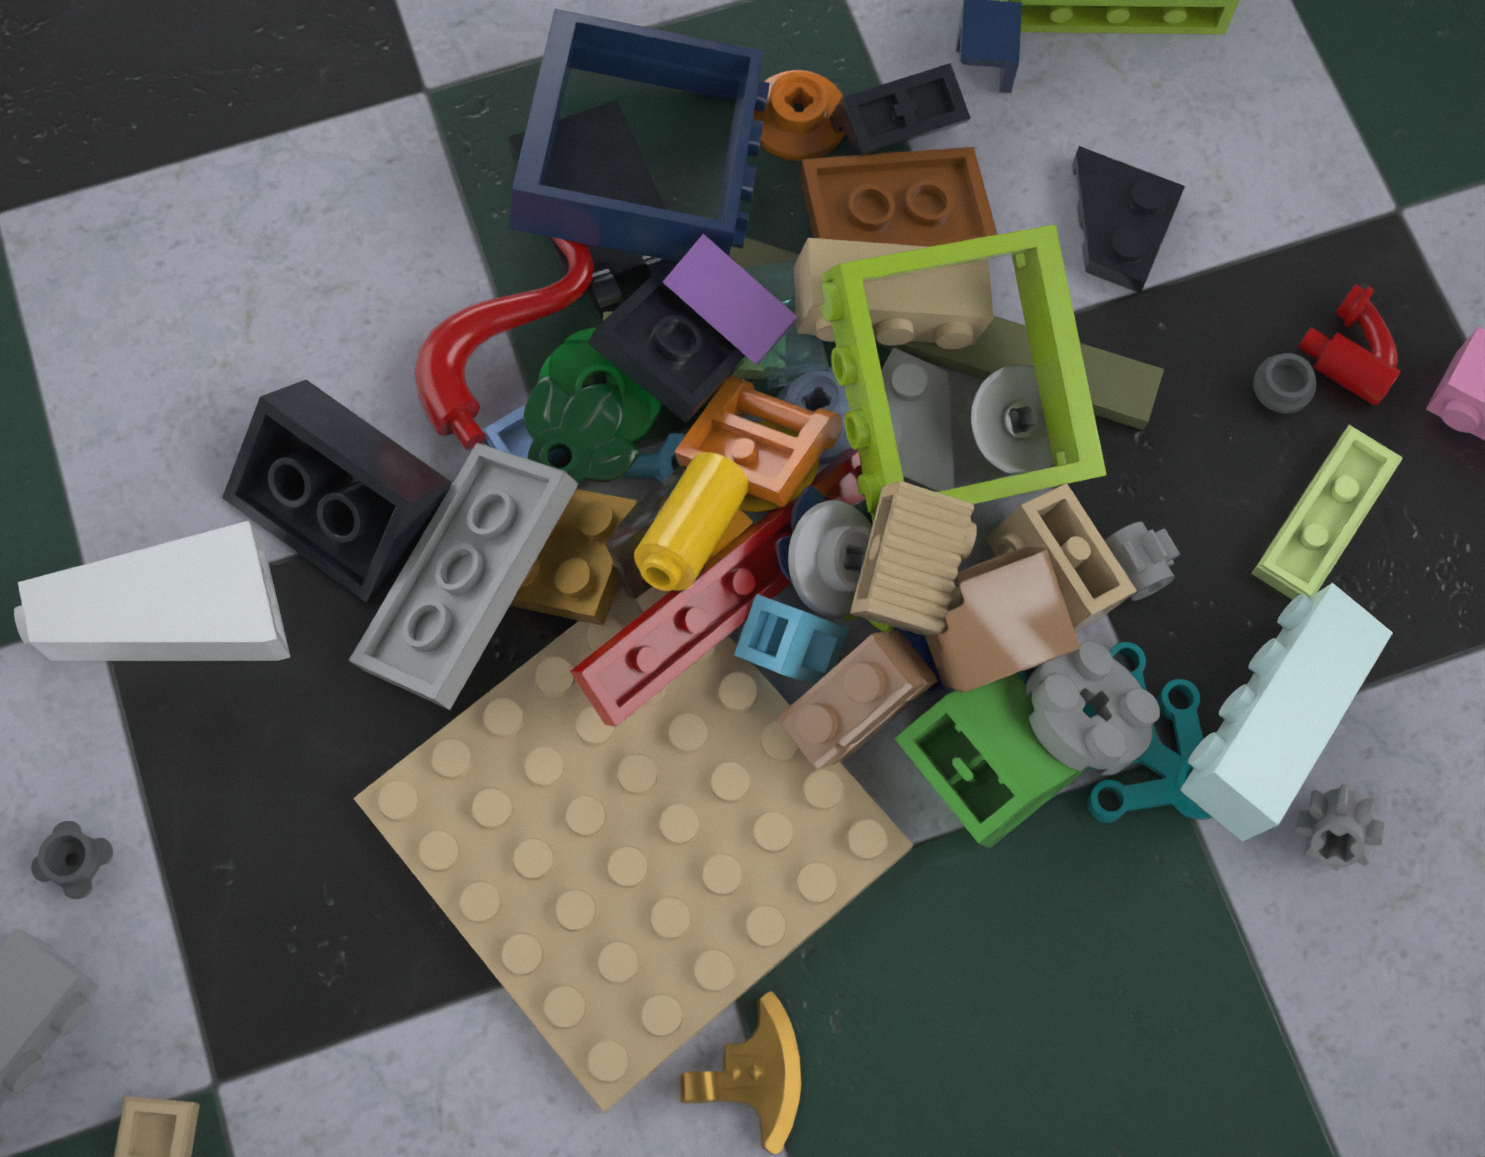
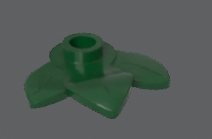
(582, 427)

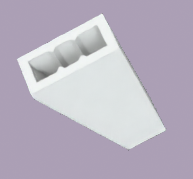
(160, 603)

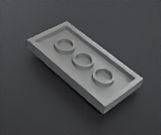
(464, 574)

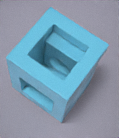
(790, 640)

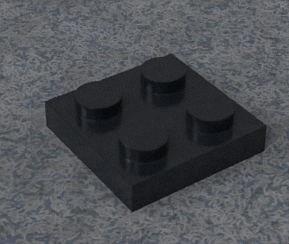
(667, 347)

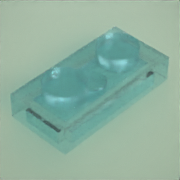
(794, 352)

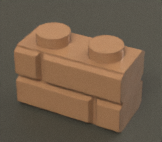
(857, 698)

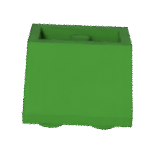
(986, 757)

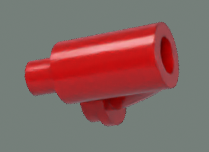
(1349, 364)

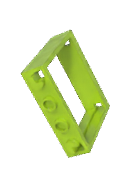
(1052, 345)

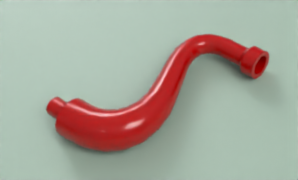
(452, 342)

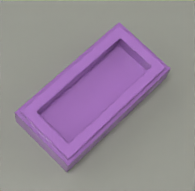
(730, 299)

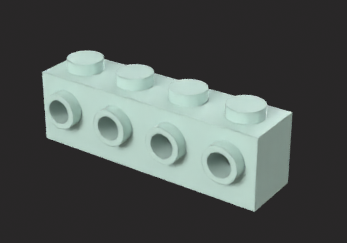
(1285, 712)

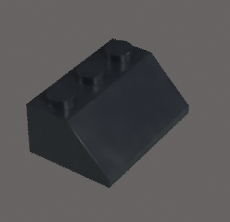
(333, 487)

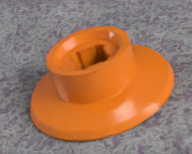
(804, 133)

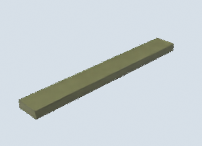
(1117, 385)

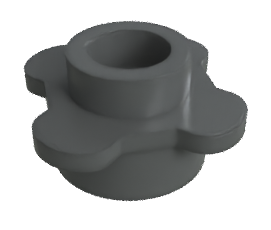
(53, 855)

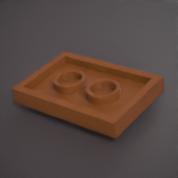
(898, 197)

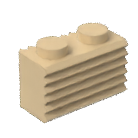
(914, 559)

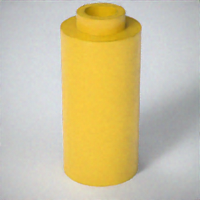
(691, 522)

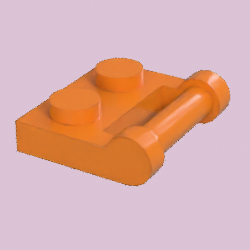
(767, 457)

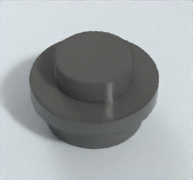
(1285, 383)

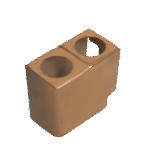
(1005, 621)

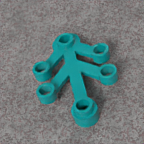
(1157, 757)

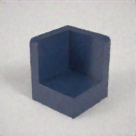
(991, 37)

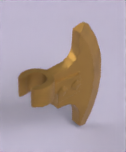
(758, 1073)

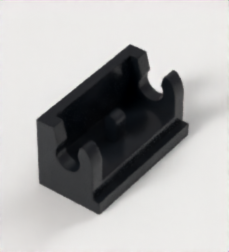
(900, 111)

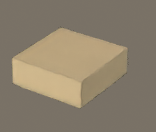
(156, 1128)

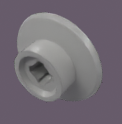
(999, 394)
(818, 548)

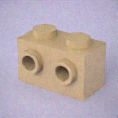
(1081, 560)

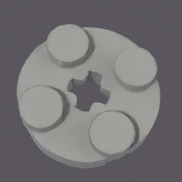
(1123, 709)

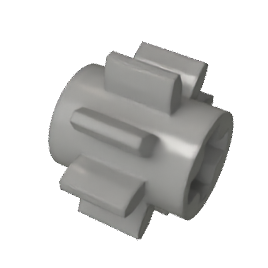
(1144, 557)
(1340, 827)

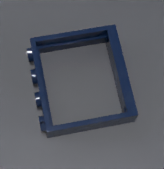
(654, 59)

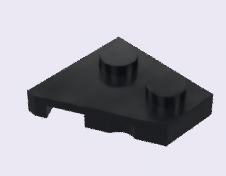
(1122, 217)

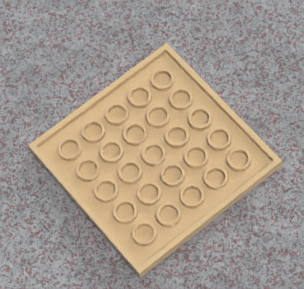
(632, 866)

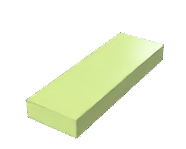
(1327, 515)

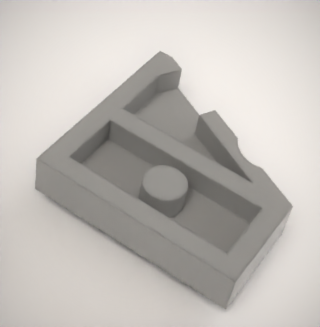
(920, 419)

